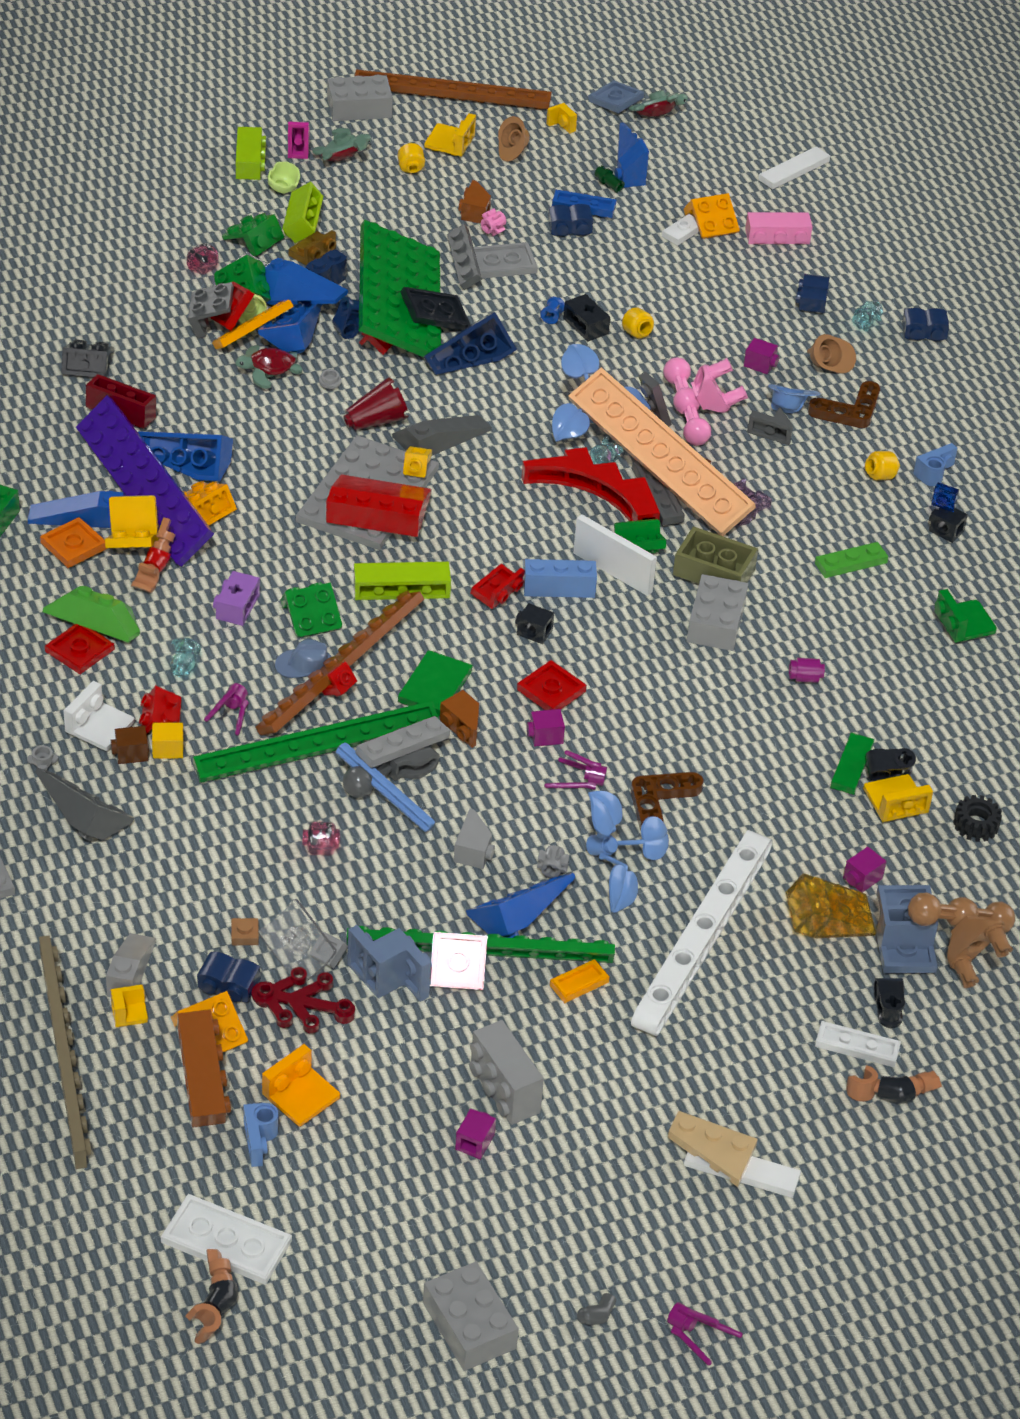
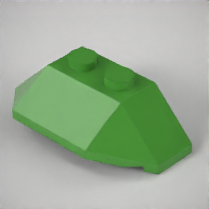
(96, 612)

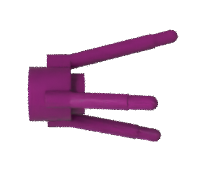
(233, 698)
(594, 772)
(684, 1318)

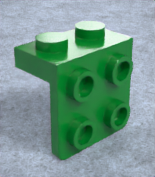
(258, 232)
(247, 273)
(312, 609)
(963, 619)

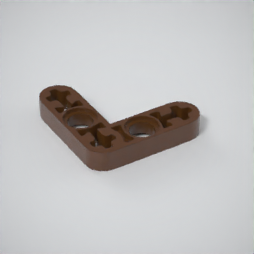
(820, 407)
(655, 792)

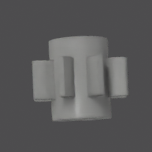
(553, 861)

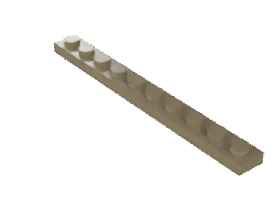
(66, 1059)

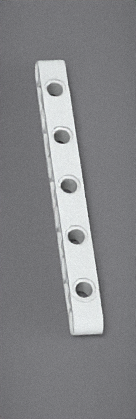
(701, 933)

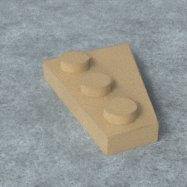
(718, 1145)

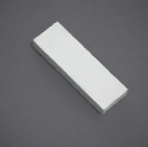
(857, 1044)

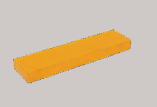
(252, 324)

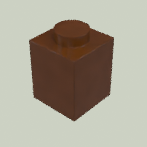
(130, 745)

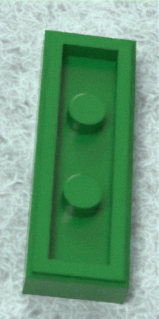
(852, 763)

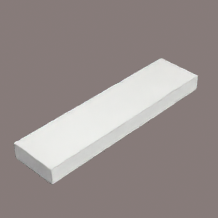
(794, 167)
(758, 1174)

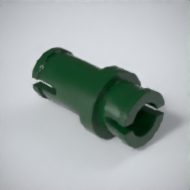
(607, 177)

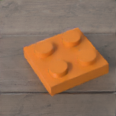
(73, 542)

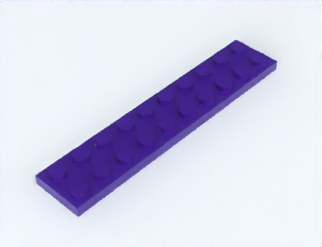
(142, 474)

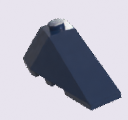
(474, 346)

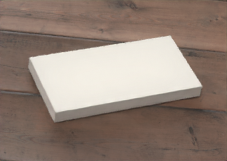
(615, 555)
(248, 1244)

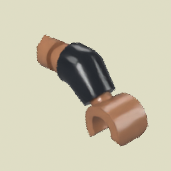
(890, 1088)
(220, 1299)

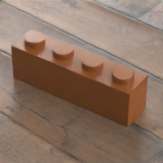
(202, 1068)

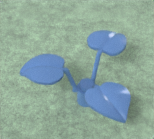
(568, 420)
(605, 814)

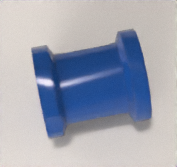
(551, 307)

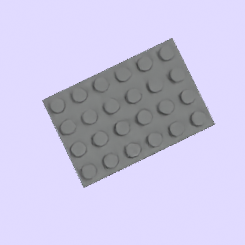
(365, 460)

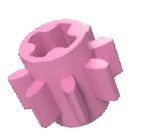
(493, 222)

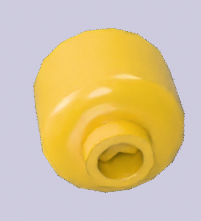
(411, 157)
(637, 323)
(882, 465)

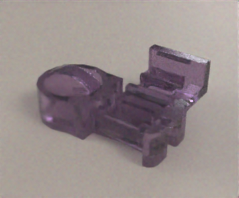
(757, 499)

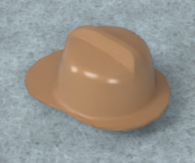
(512, 138)
(832, 354)

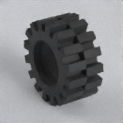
(977, 828)

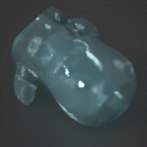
(867, 314)
(606, 452)
(185, 658)

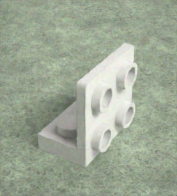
(94, 720)

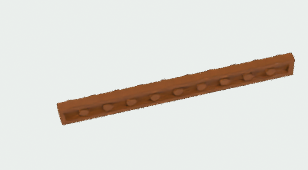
(464, 90)
(349, 653)

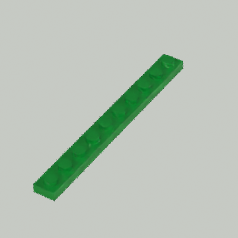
(307, 742)
(519, 946)

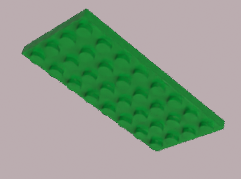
(386, 267)

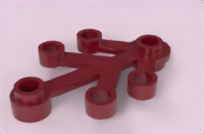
(301, 999)

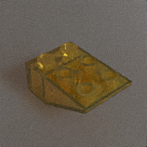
(828, 909)

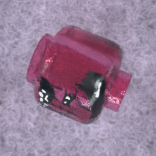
(202, 258)
(321, 838)

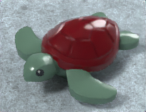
(659, 103)
(343, 146)
(268, 363)

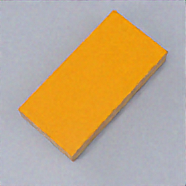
(579, 981)

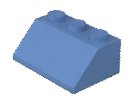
(560, 578)

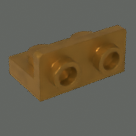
(313, 247)

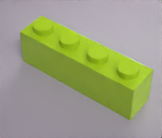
(389, 580)

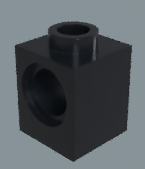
(948, 524)
(534, 623)

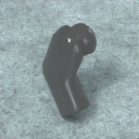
(597, 1313)

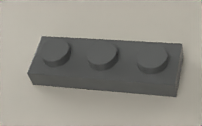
(654, 397)

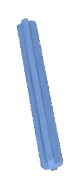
(388, 789)

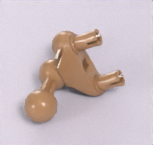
(971, 930)

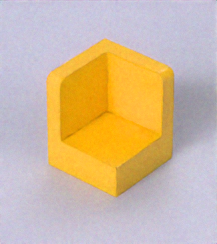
(167, 740)
(128, 1005)

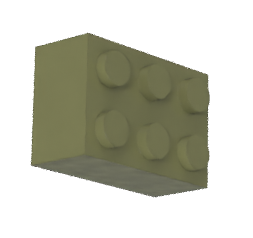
(714, 556)

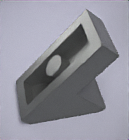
(769, 427)

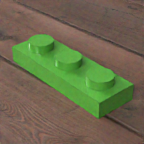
(851, 559)

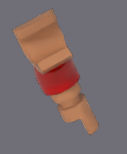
(155, 560)

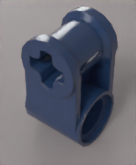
(347, 318)

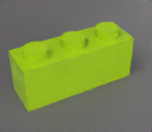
(250, 153)
(302, 212)

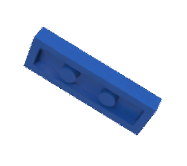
(599, 206)

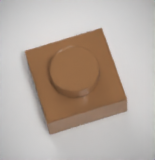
(244, 931)

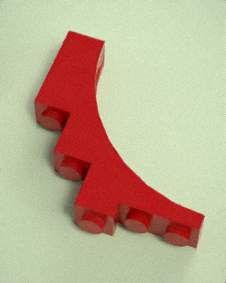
(604, 480)

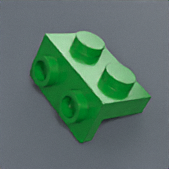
(642, 533)

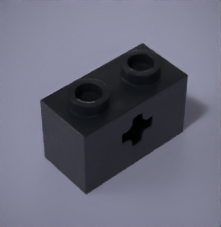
(586, 317)

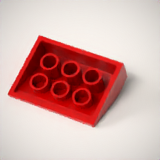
(377, 505)

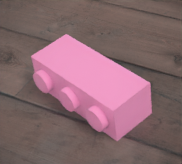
(778, 228)

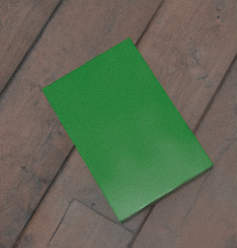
(435, 680)

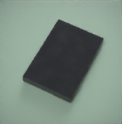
(435, 308)

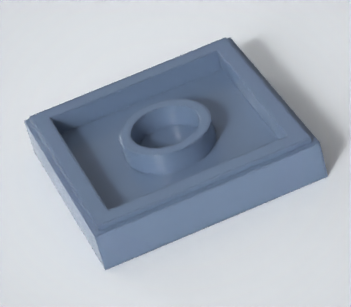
(616, 96)

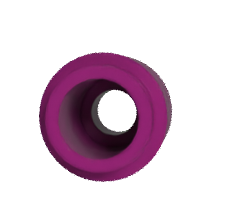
(806, 670)

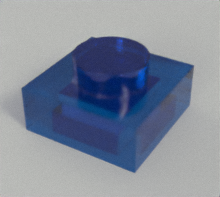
(945, 497)

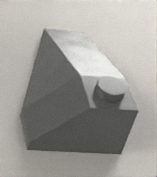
(441, 433)
(84, 809)

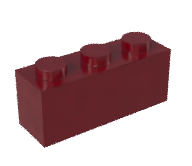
(134, 403)

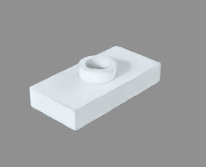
(681, 230)

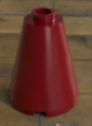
(377, 407)

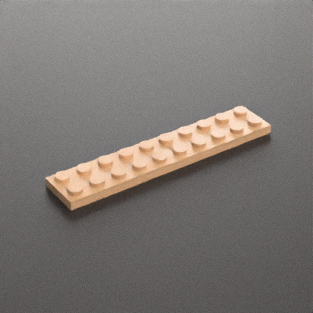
(662, 452)

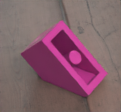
(298, 140)

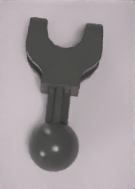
(412, 765)

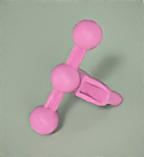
(704, 393)

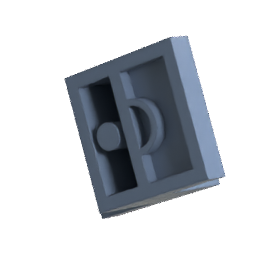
(901, 942)
(389, 962)

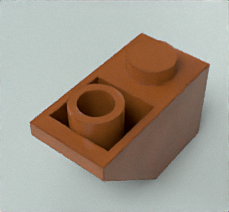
(475, 203)
(461, 716)

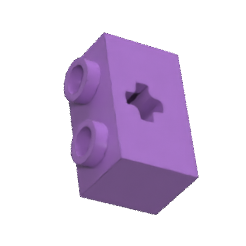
(237, 598)

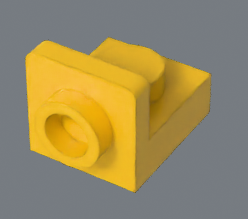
(562, 115)
(416, 461)

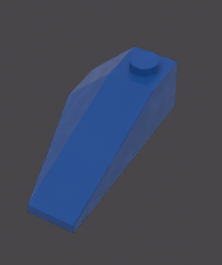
(631, 158)
(298, 284)
(293, 328)
(195, 455)
(90, 507)
(519, 908)

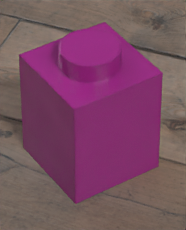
(761, 356)
(546, 727)
(864, 869)
(475, 1133)

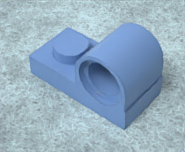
(931, 465)
(260, 1126)

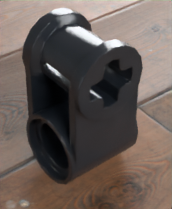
(888, 763)
(889, 1001)

